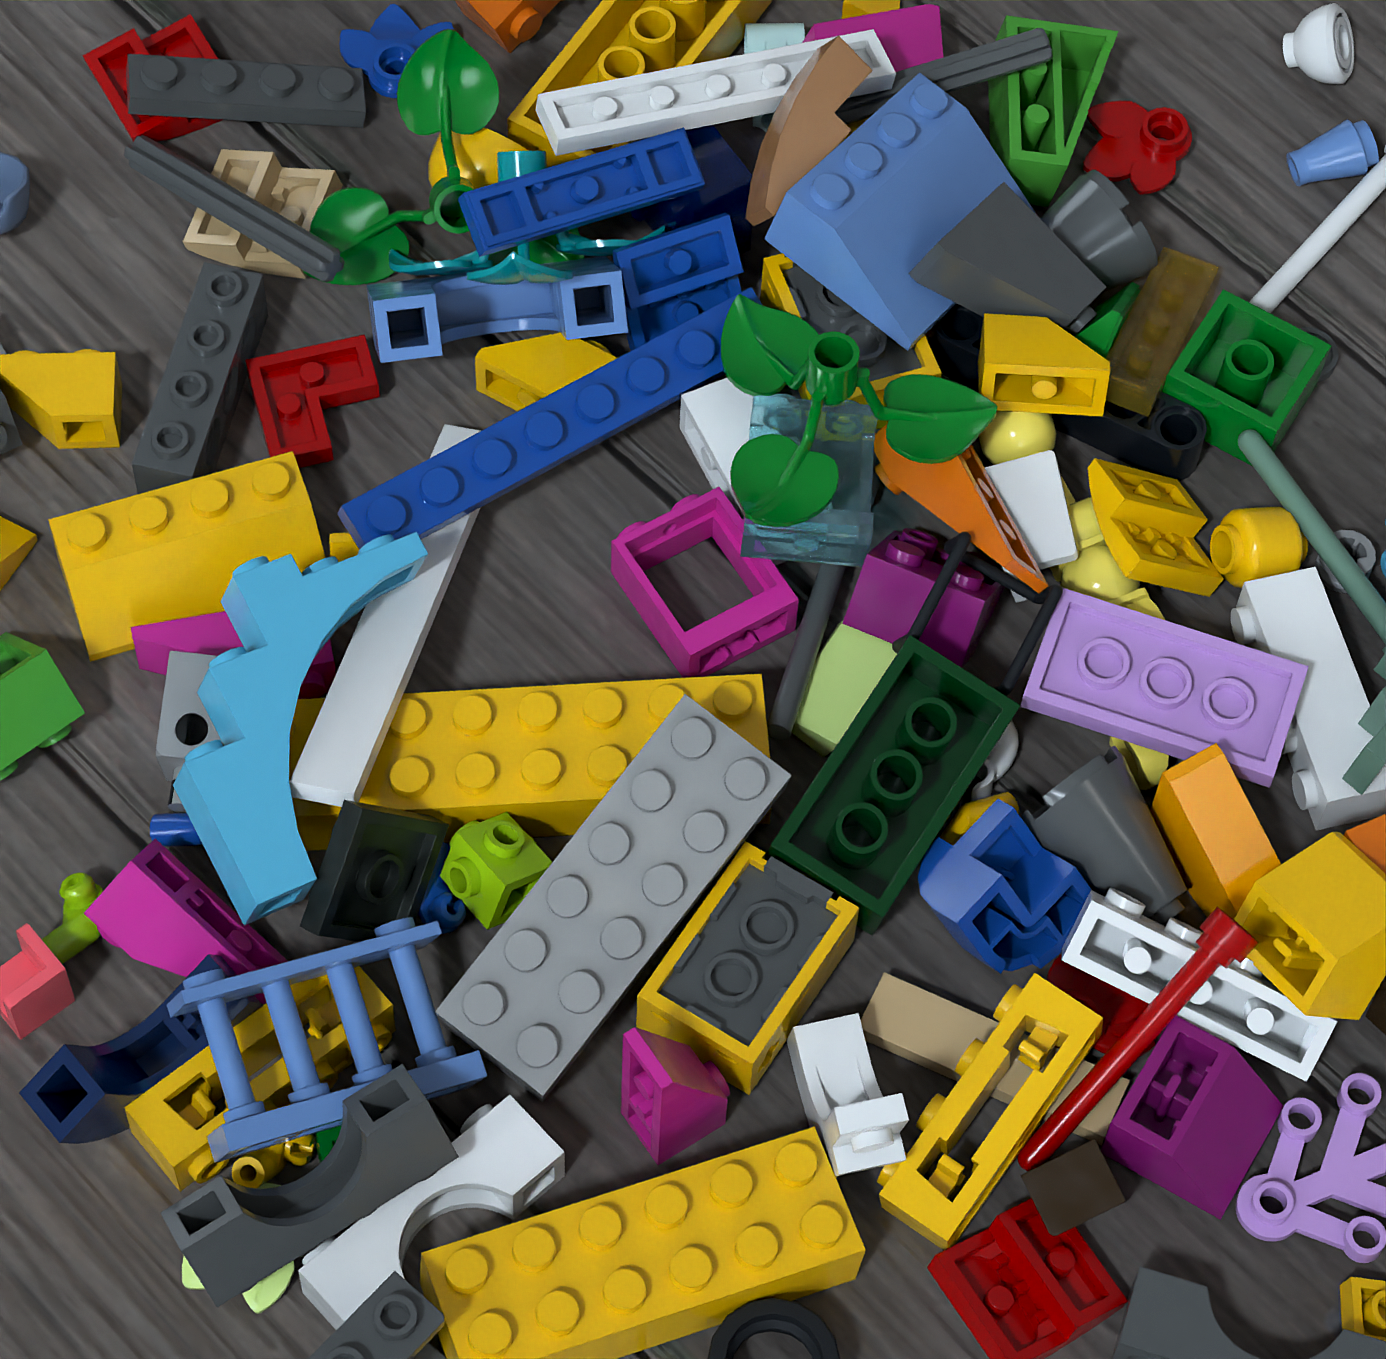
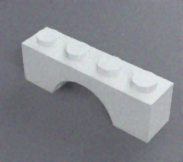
(500, 1168)

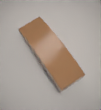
(804, 126)

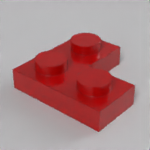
(300, 383)

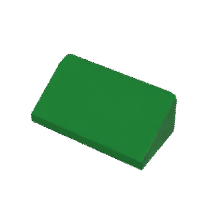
(1110, 317)

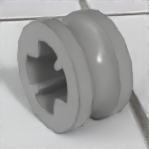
(1359, 548)

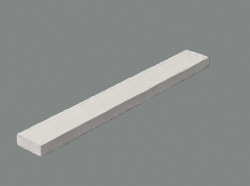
(378, 667)

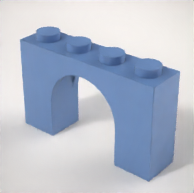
(421, 314)

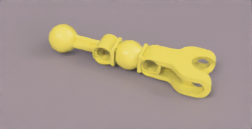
(1095, 570)

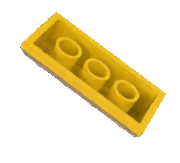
(177, 547)

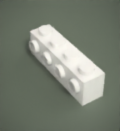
(1234, 1004)

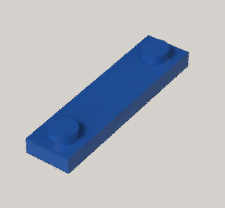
(581, 191)

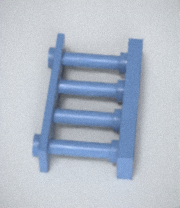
(312, 1104)

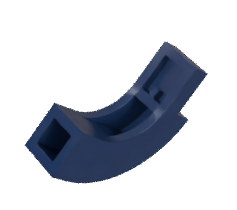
(86, 1087)

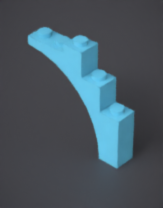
(242, 789)

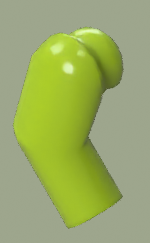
(76, 928)

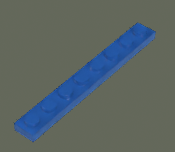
(543, 433)

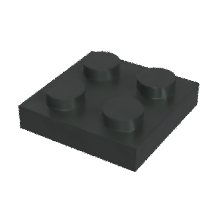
(372, 871)

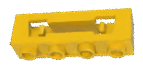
(1052, 1020)
(179, 1110)

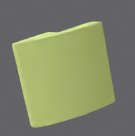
(840, 685)

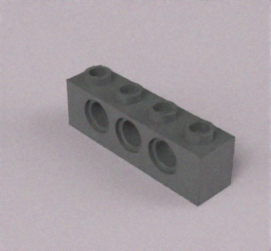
(202, 378)

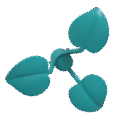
(518, 266)

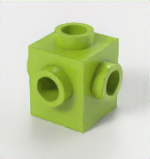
(493, 867)

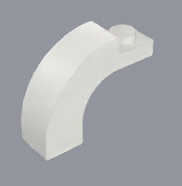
(843, 1096)

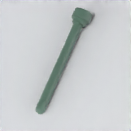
(1315, 530)

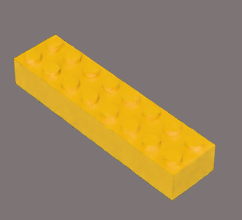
(522, 749)

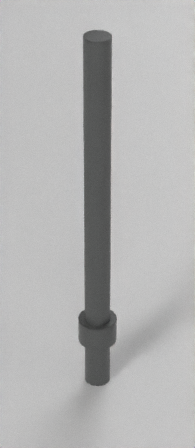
(808, 642)

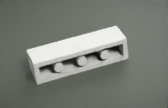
(1296, 622)

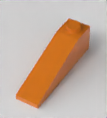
(964, 500)

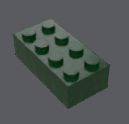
(893, 780)

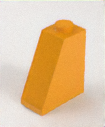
(1212, 831)

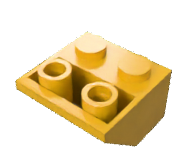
(1321, 928)

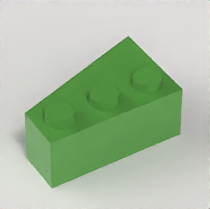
(1044, 107)

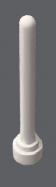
(1322, 238)

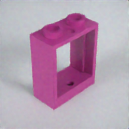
(727, 635)

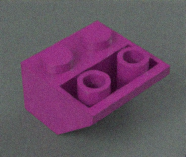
(897, 582)
(1193, 1118)

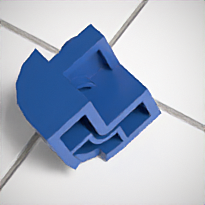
(1002, 892)

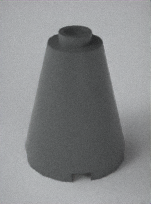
(1099, 232)
(1110, 835)

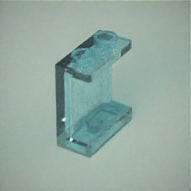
(845, 526)

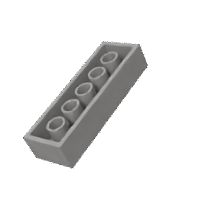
(612, 897)

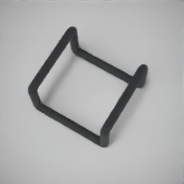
(958, 552)

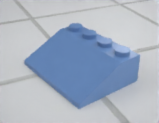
(886, 203)

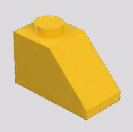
(535, 367)
(1039, 368)

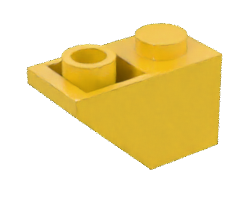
(66, 395)

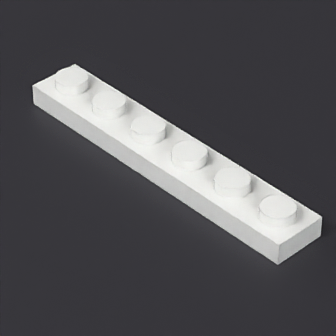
(691, 95)

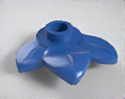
(386, 47)

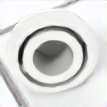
(1322, 45)

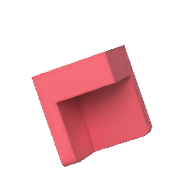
(32, 985)

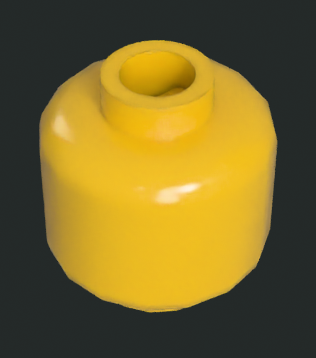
(1257, 544)

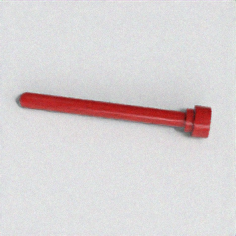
(1219, 945)

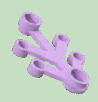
(1339, 1177)

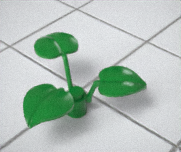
(442, 91)
(788, 483)

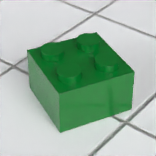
(1246, 373)

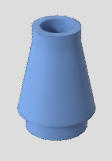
(1336, 154)

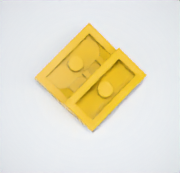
(1151, 528)

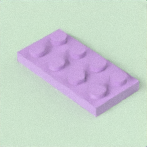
(1164, 685)

